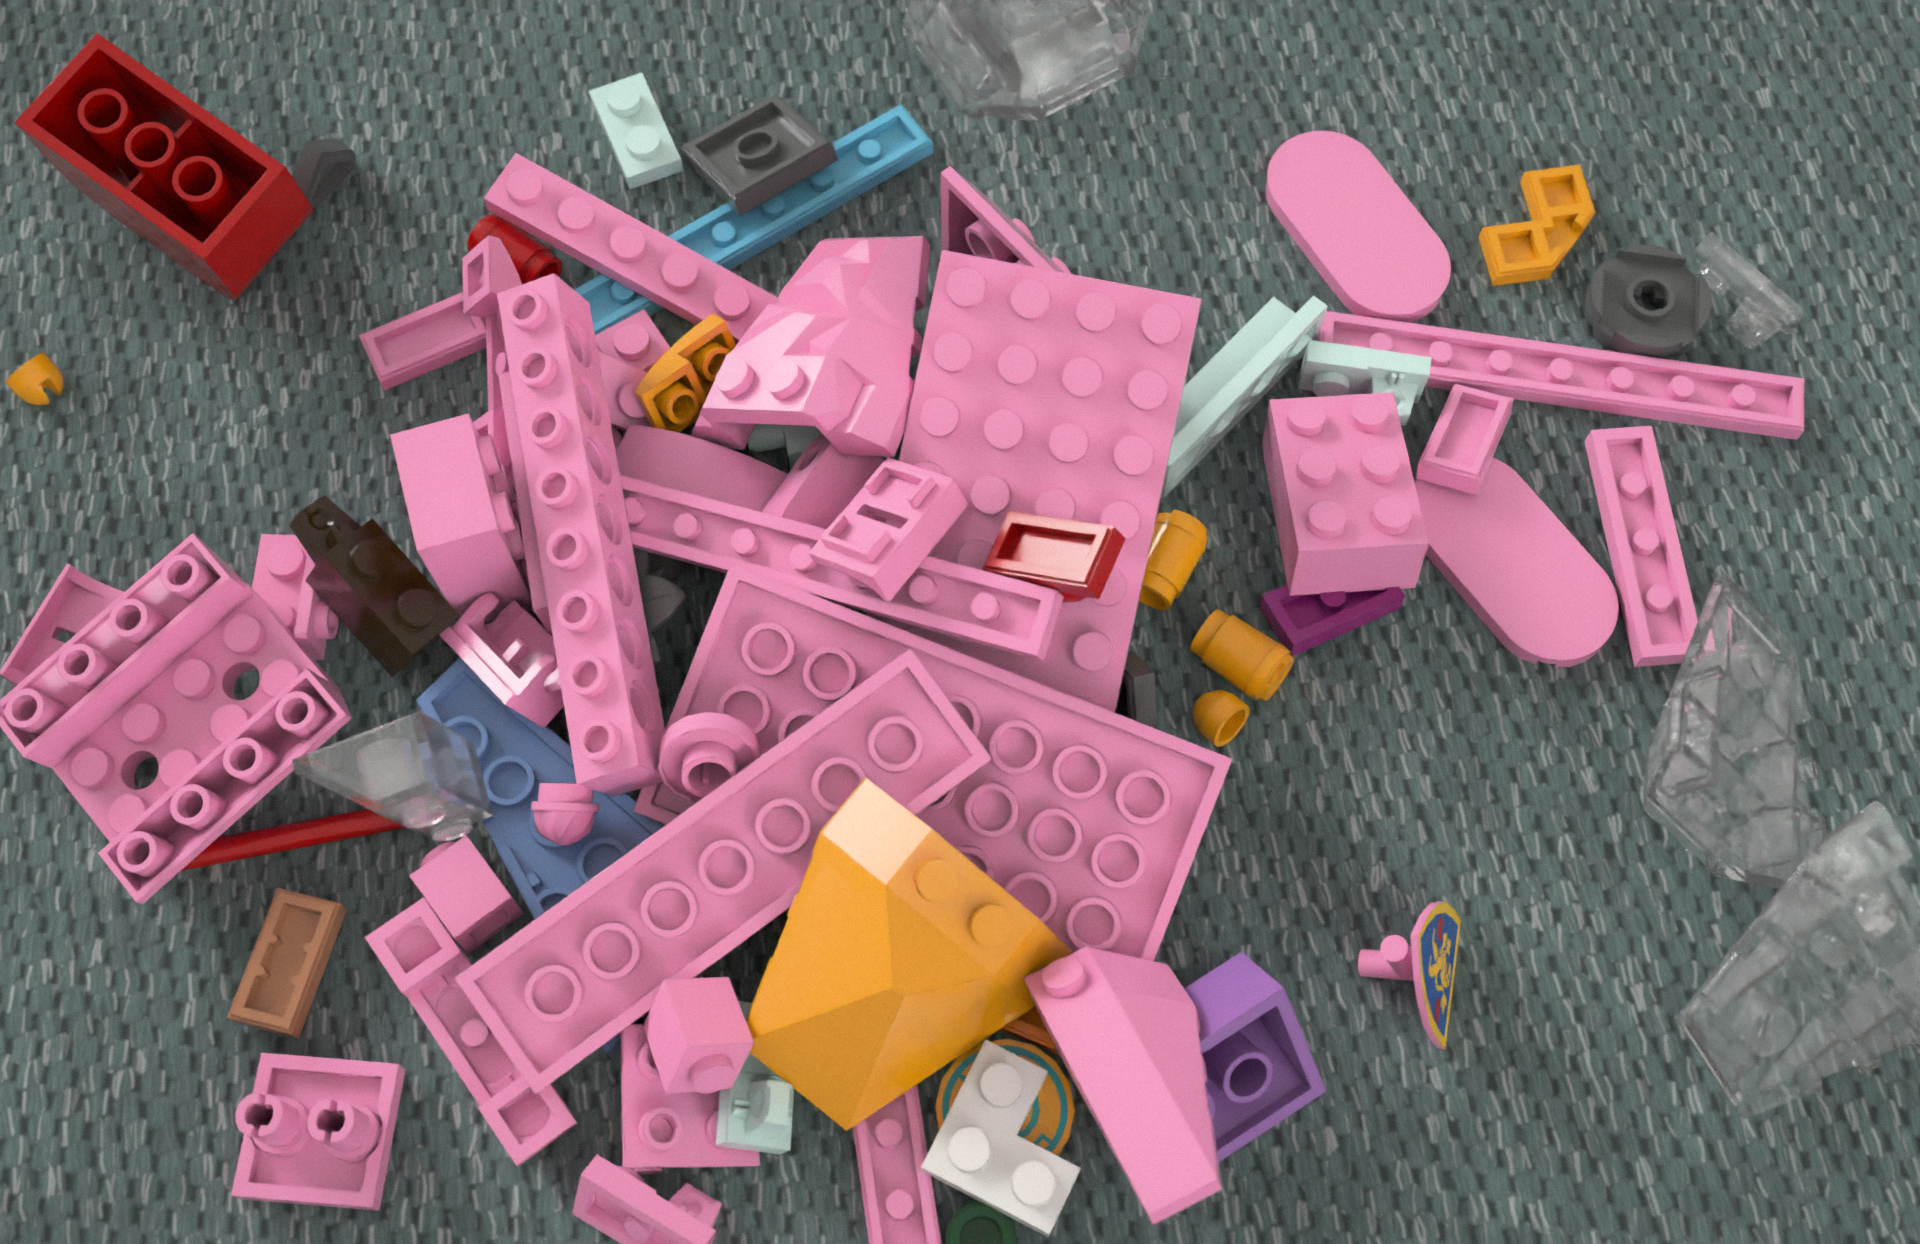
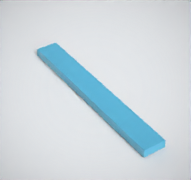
(724, 237)

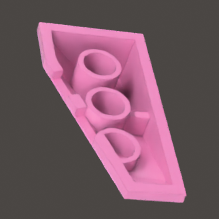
(1139, 1067)

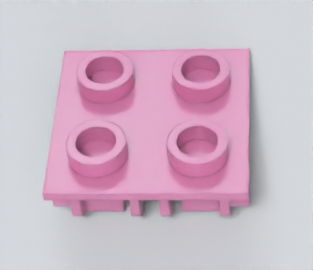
(669, 1127)

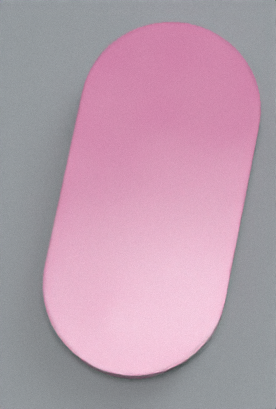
(1357, 227)
(1519, 568)

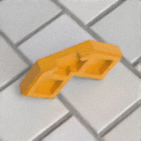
(1535, 248)

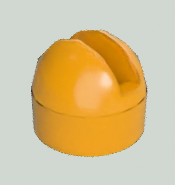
(33, 377)
(1219, 716)

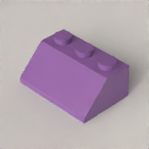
(1251, 1052)

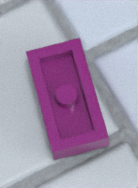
(1317, 618)

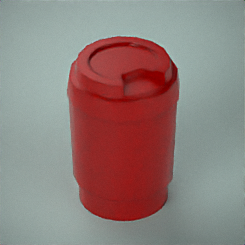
(527, 253)

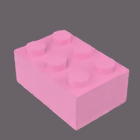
(1343, 494)
(463, 513)

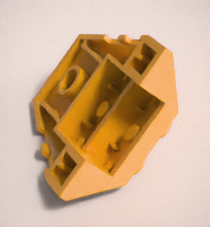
(890, 961)

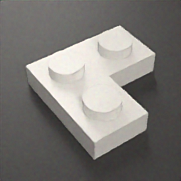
(981, 1145)

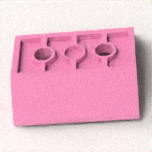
(160, 684)

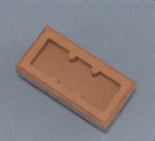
(287, 963)

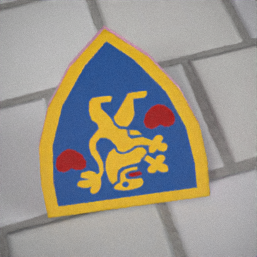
(1427, 962)

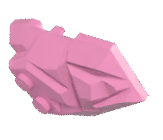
(829, 350)

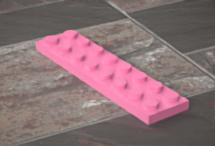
(712, 872)

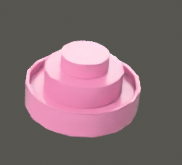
(705, 753)

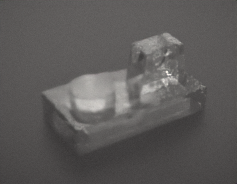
(1764, 305)

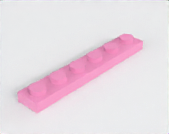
(623, 247)

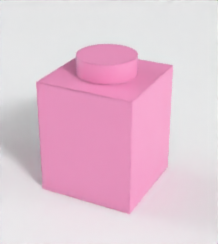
(465, 893)
(697, 1035)

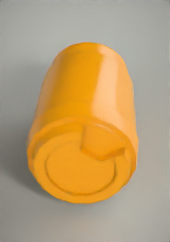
(1172, 557)
(1242, 655)

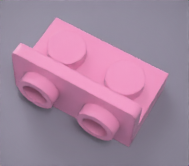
(281, 582)

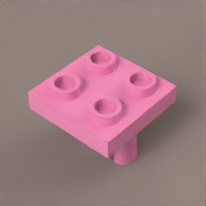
(318, 1131)

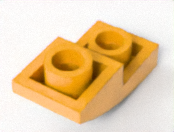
(684, 375)

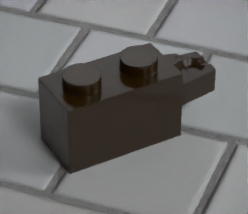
(371, 585)

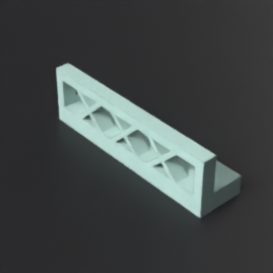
(1238, 380)

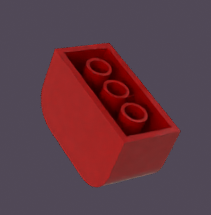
(165, 167)

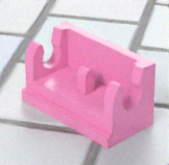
(510, 656)

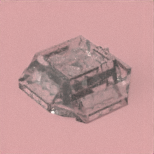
(1024, 53)

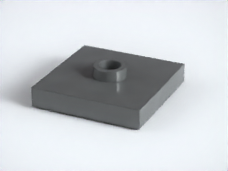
(758, 154)

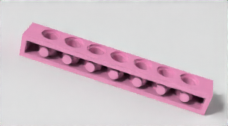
(583, 537)

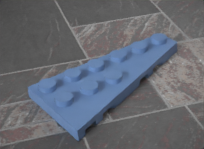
(513, 762)

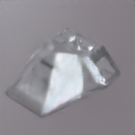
(1728, 748)
(1818, 975)

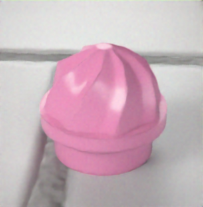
(564, 812)

